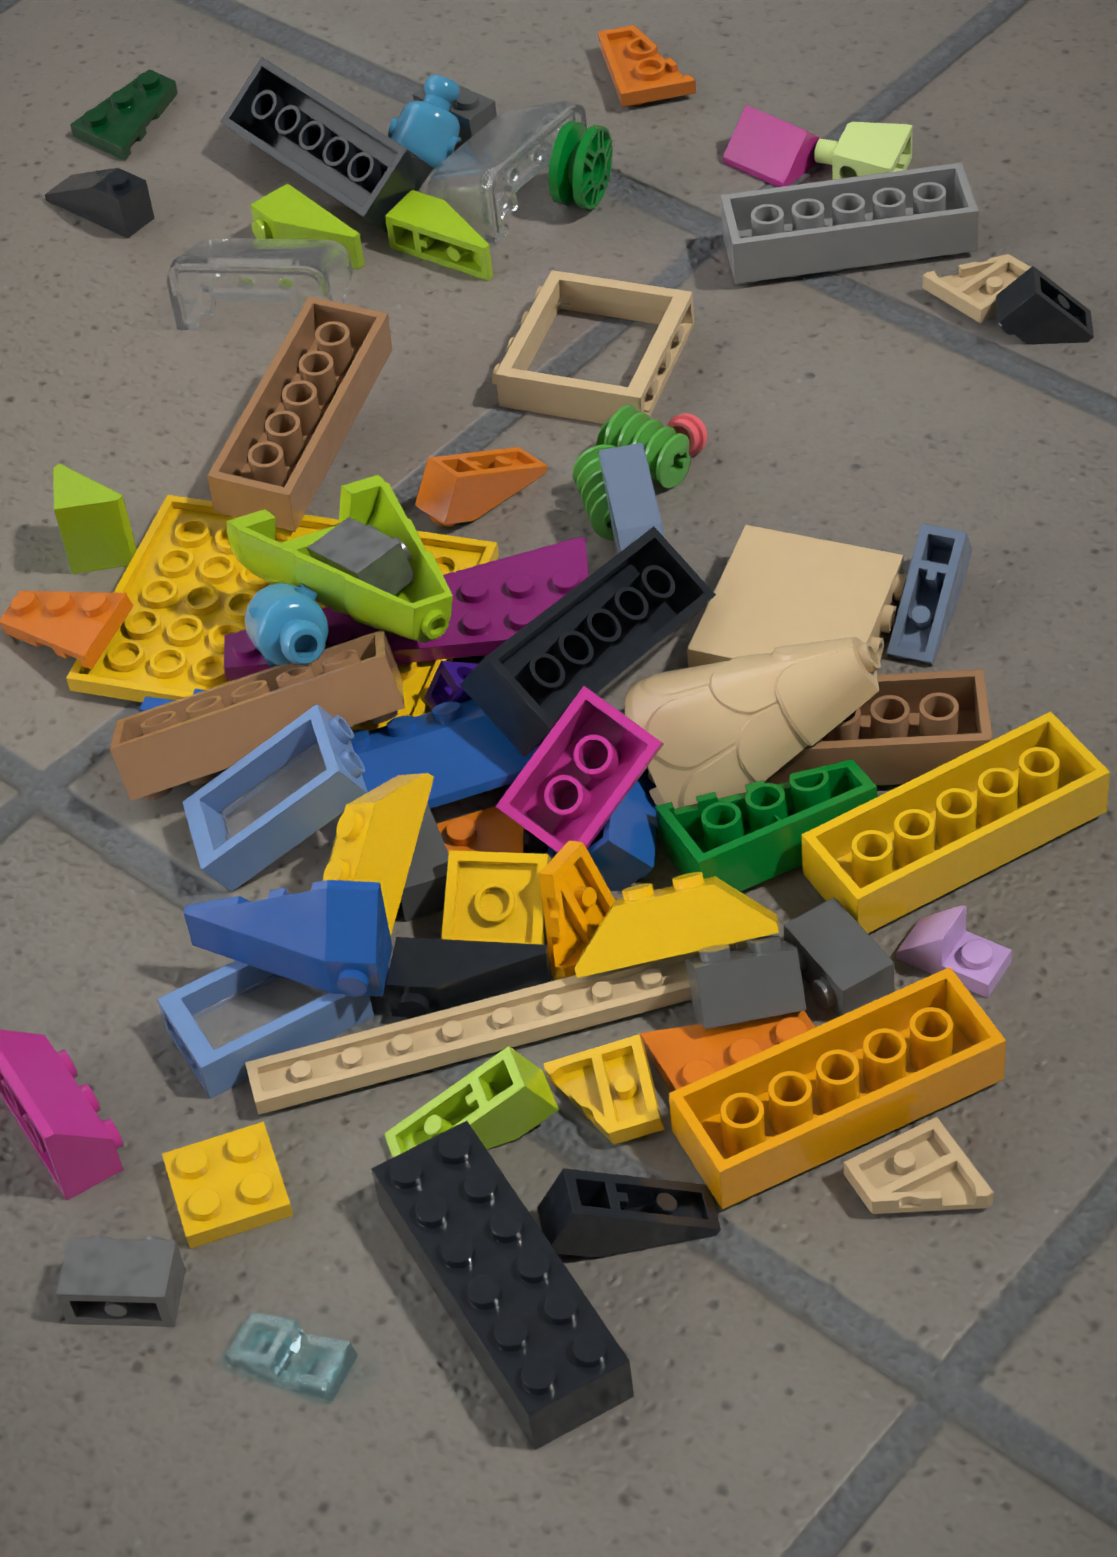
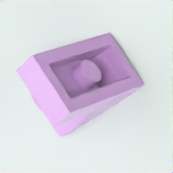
(943, 942)

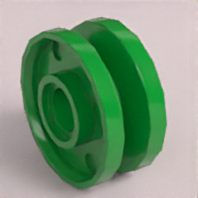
(580, 165)

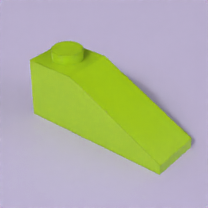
(294, 216)
(438, 234)
(497, 1099)

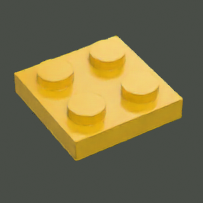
(494, 897)
(227, 1185)

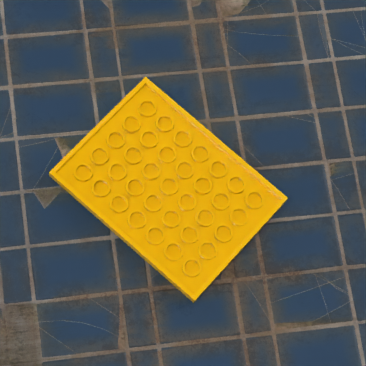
(195, 592)

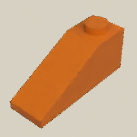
(473, 483)

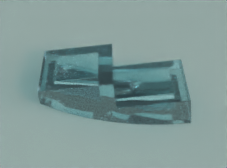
(285, 1356)

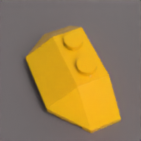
(380, 836)
(673, 922)

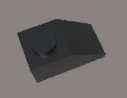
(1042, 311)

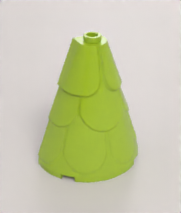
(415, 612)

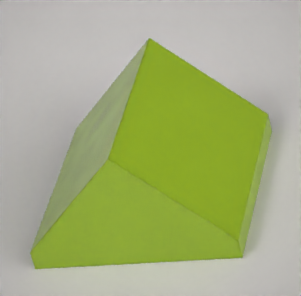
(91, 522)

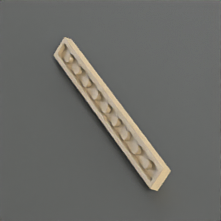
(467, 1031)

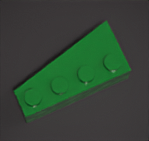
(760, 830)

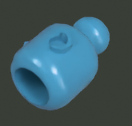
(428, 125)
(287, 624)

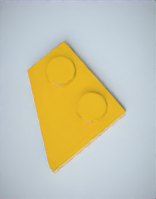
(611, 1088)

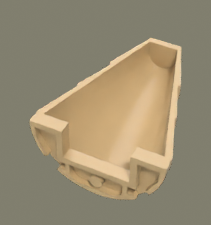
(747, 714)

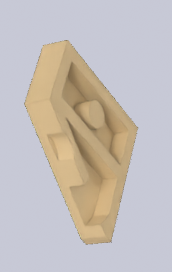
(976, 285)
(918, 1174)

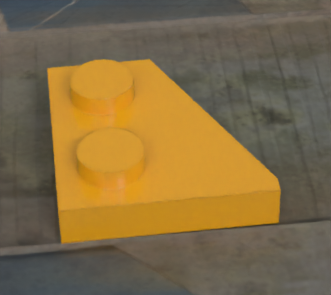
(573, 905)

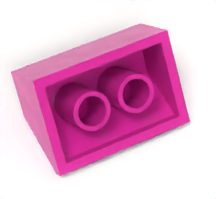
(579, 773)
(57, 1112)

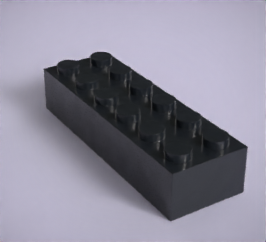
(324, 143)
(587, 639)
(503, 1285)

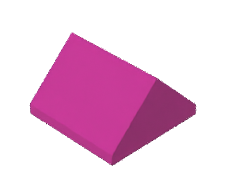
(770, 148)

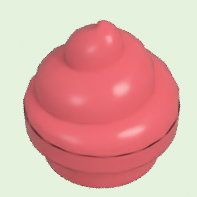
(693, 428)

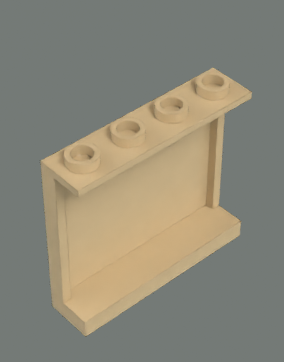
(797, 592)

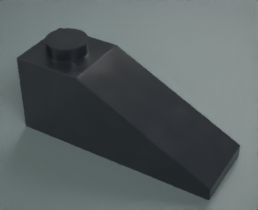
(107, 199)
(449, 973)
(623, 1213)

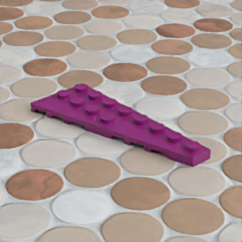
(487, 609)

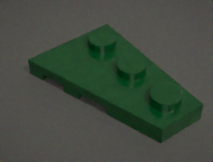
(125, 114)

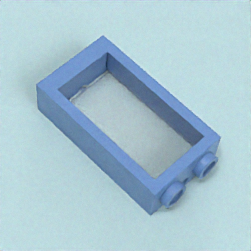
(275, 797)
(250, 1015)

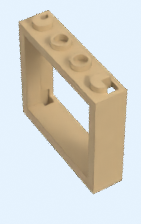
(604, 297)

